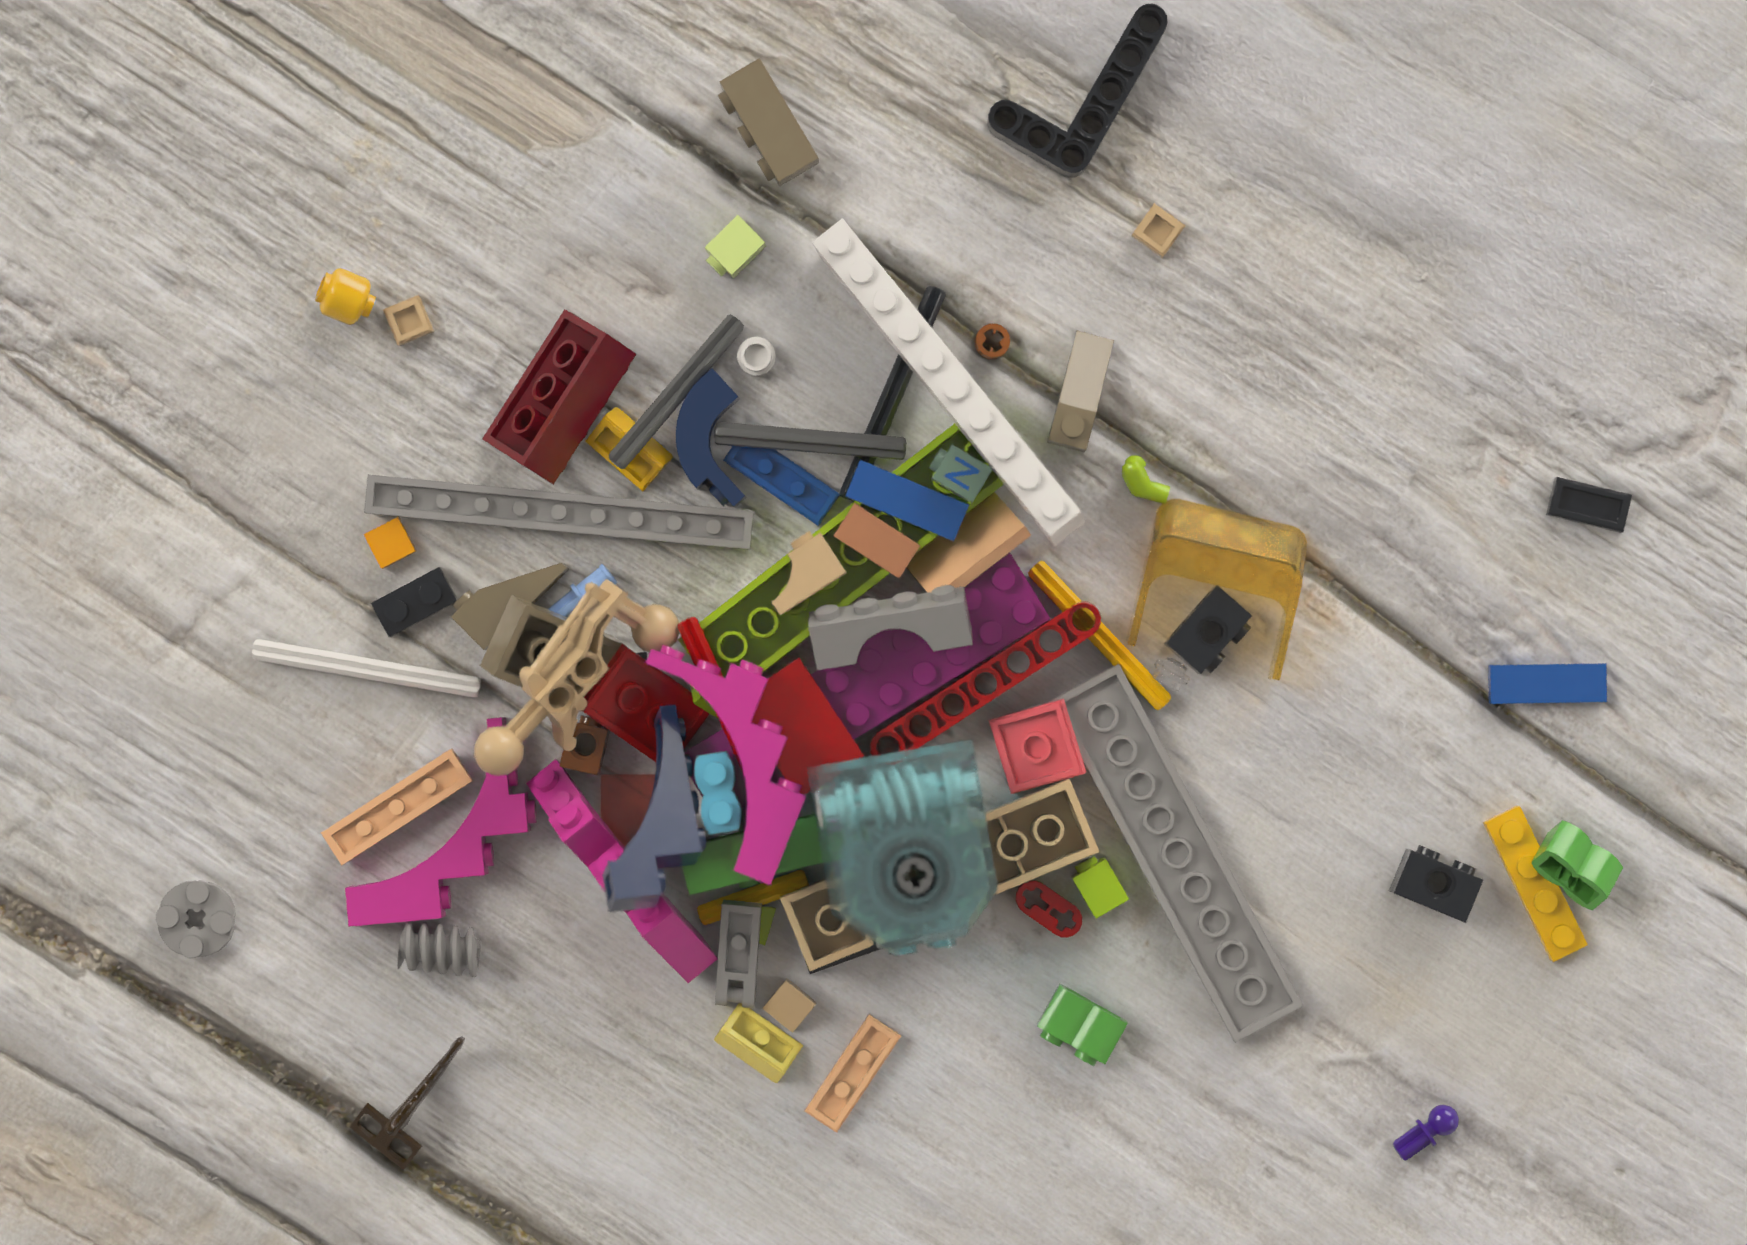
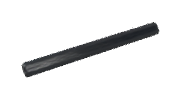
(895, 385)

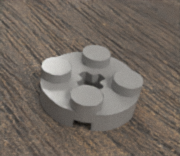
(218, 922)

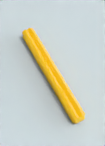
(1103, 638)

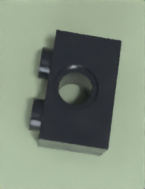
(1214, 607)
(1457, 896)

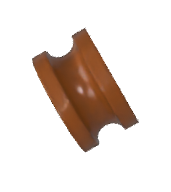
(981, 338)

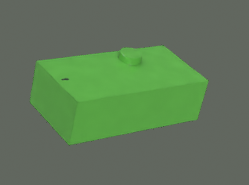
(718, 860)

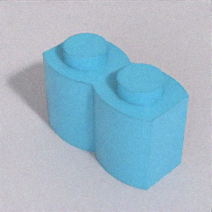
(720, 804)

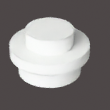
(756, 356)

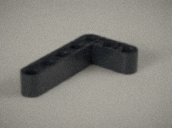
(1094, 104)

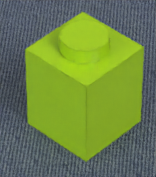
(1098, 886)

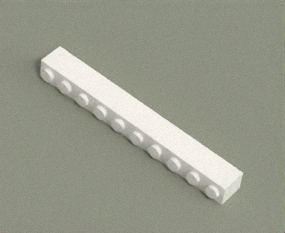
(949, 382)

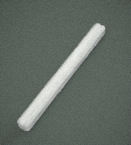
(366, 668)

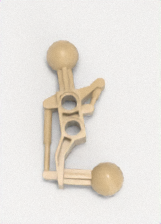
(501, 748)

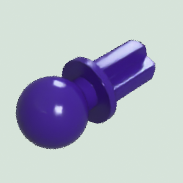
(1441, 1121)

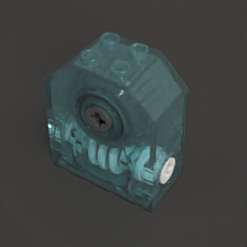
(901, 815)

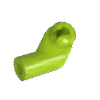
(1139, 481)

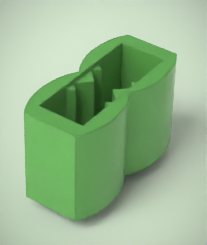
(1577, 865)
(1082, 1025)

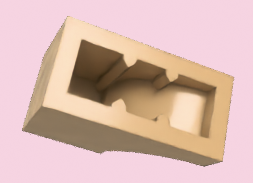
(812, 570)

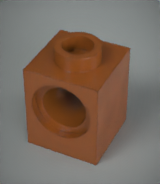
(587, 763)

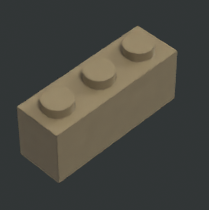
(767, 123)

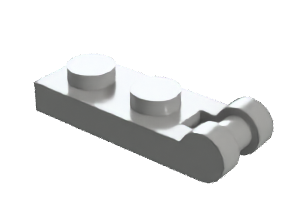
(738, 952)

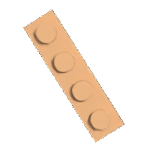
(397, 806)

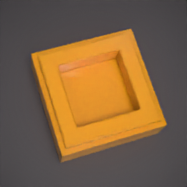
(390, 542)

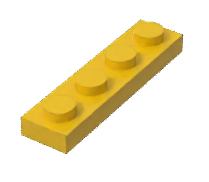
(1540, 897)

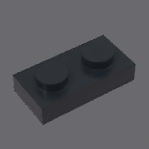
(414, 602)

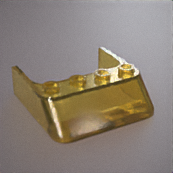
(1227, 553)

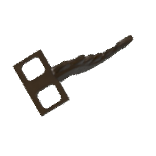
(401, 1116)

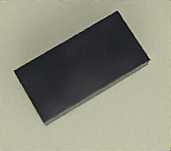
(1589, 504)

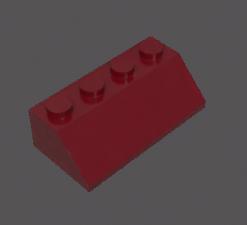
(559, 396)

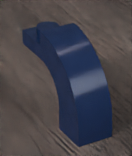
(694, 427)

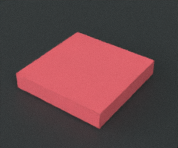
(1037, 746)

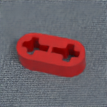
(1042, 916)

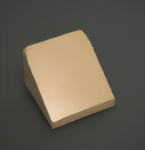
(789, 1005)

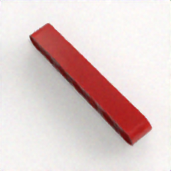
(999, 668)

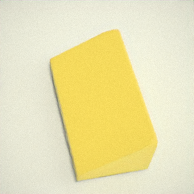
(758, 1043)

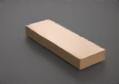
(852, 1073)

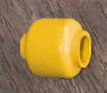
(345, 296)

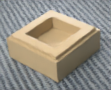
(1158, 230)
(408, 320)

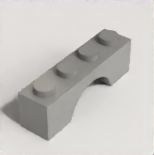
(936, 616)

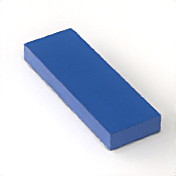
(784, 480)
(907, 500)
(1547, 683)

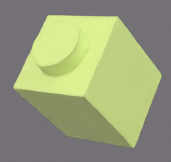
(734, 248)

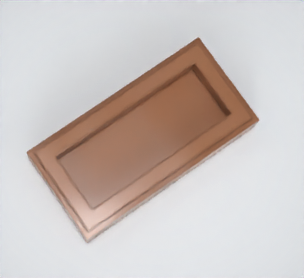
(876, 540)

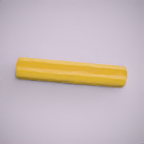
(761, 893)

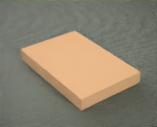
(981, 541)

